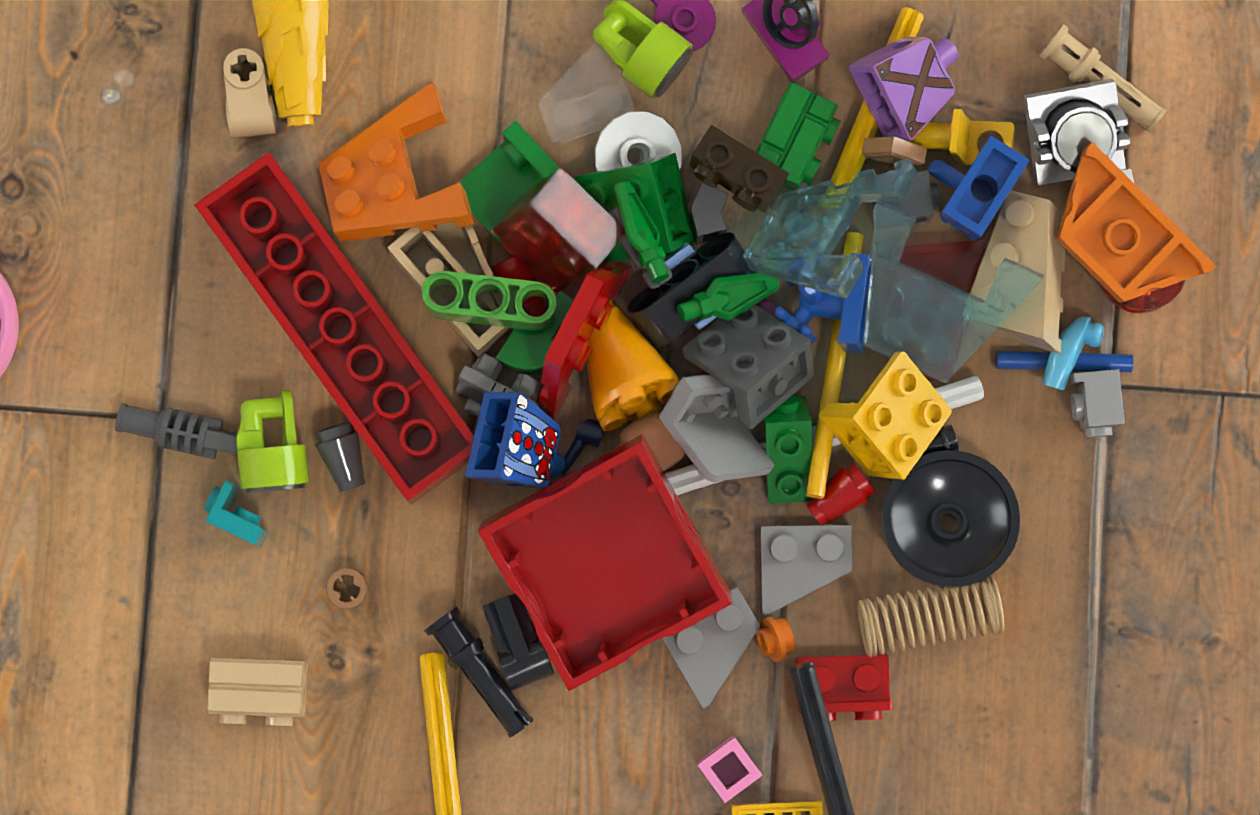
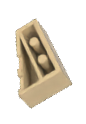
(1027, 236)
(451, 250)

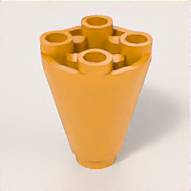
(626, 373)

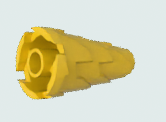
(294, 55)

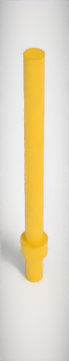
(830, 393)

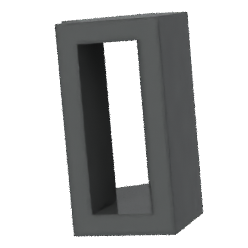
(707, 213)

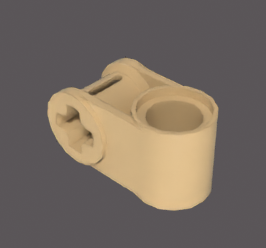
(250, 102)

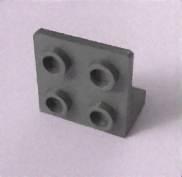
(756, 359)

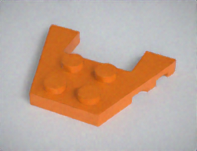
(372, 180)

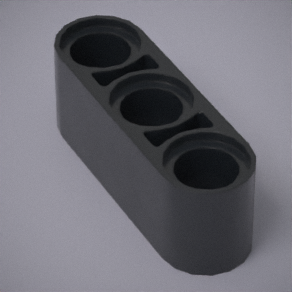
(657, 308)

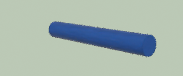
(1085, 361)

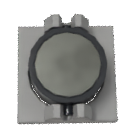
(1073, 127)

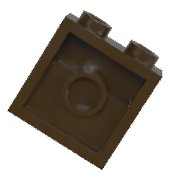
(737, 168)

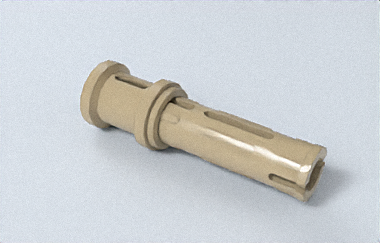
(1084, 60)

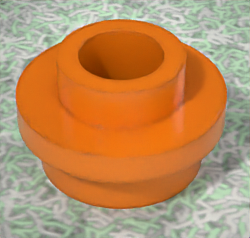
(775, 638)

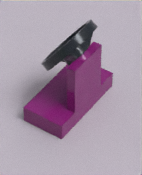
(789, 33)

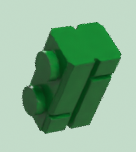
(797, 132)

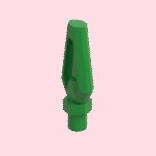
(641, 232)
(728, 296)

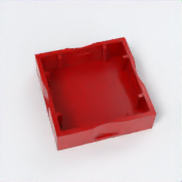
(605, 562)

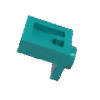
(241, 522)

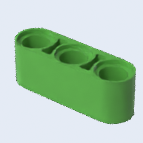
(470, 286)

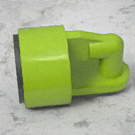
(646, 51)
(270, 467)

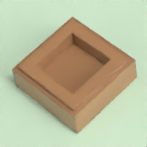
(893, 149)

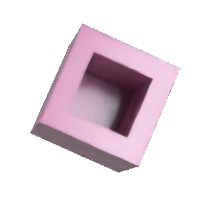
(729, 769)

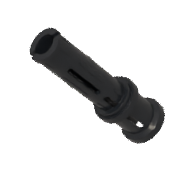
(467, 654)

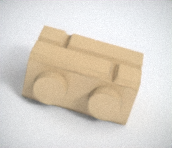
(257, 689)

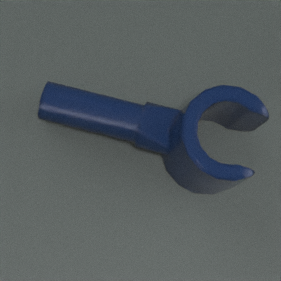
(589, 433)

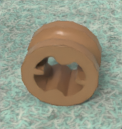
(358, 580)

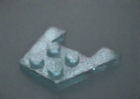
(808, 224)
(926, 316)

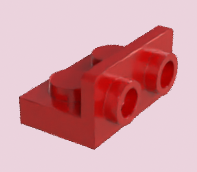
(853, 684)

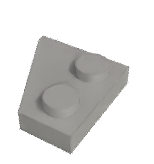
(801, 560)
(713, 647)

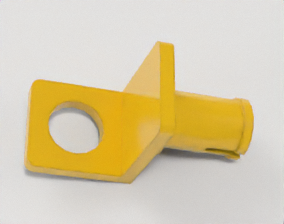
(962, 136)

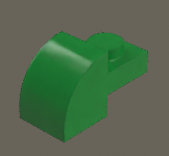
(526, 349)

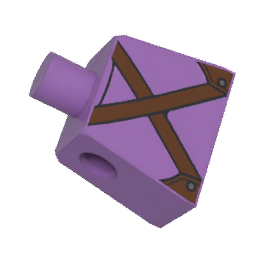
(906, 83)

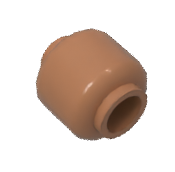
(657, 436)

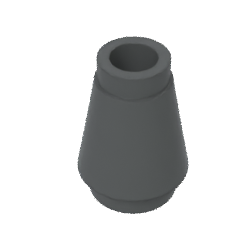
(342, 455)

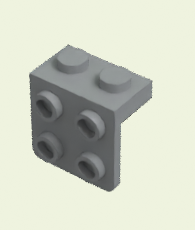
(707, 428)

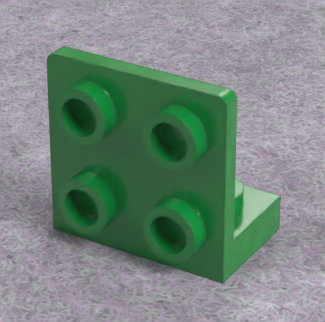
(505, 176)
(660, 191)

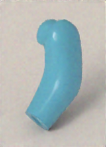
(1073, 340)

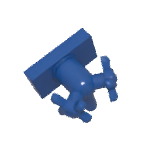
(981, 189)
(848, 310)

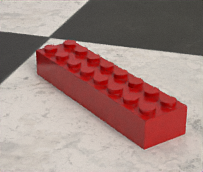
(338, 327)

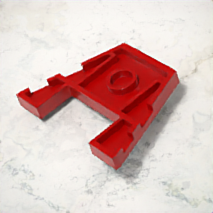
(570, 346)

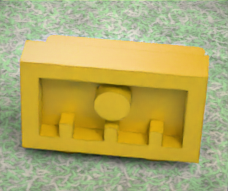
(890, 421)

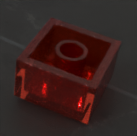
(558, 231)

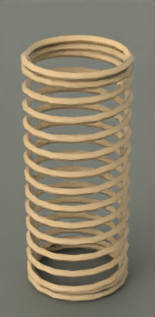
(868, 612)

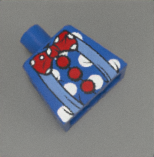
(514, 443)

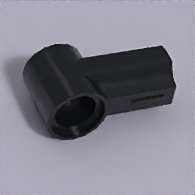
(520, 649)

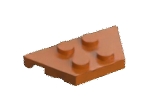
(1123, 233)

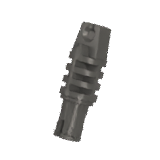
(177, 430)

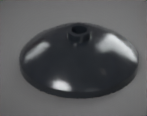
(971, 494)

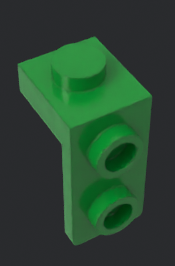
(790, 448)

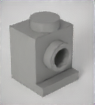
(1097, 402)

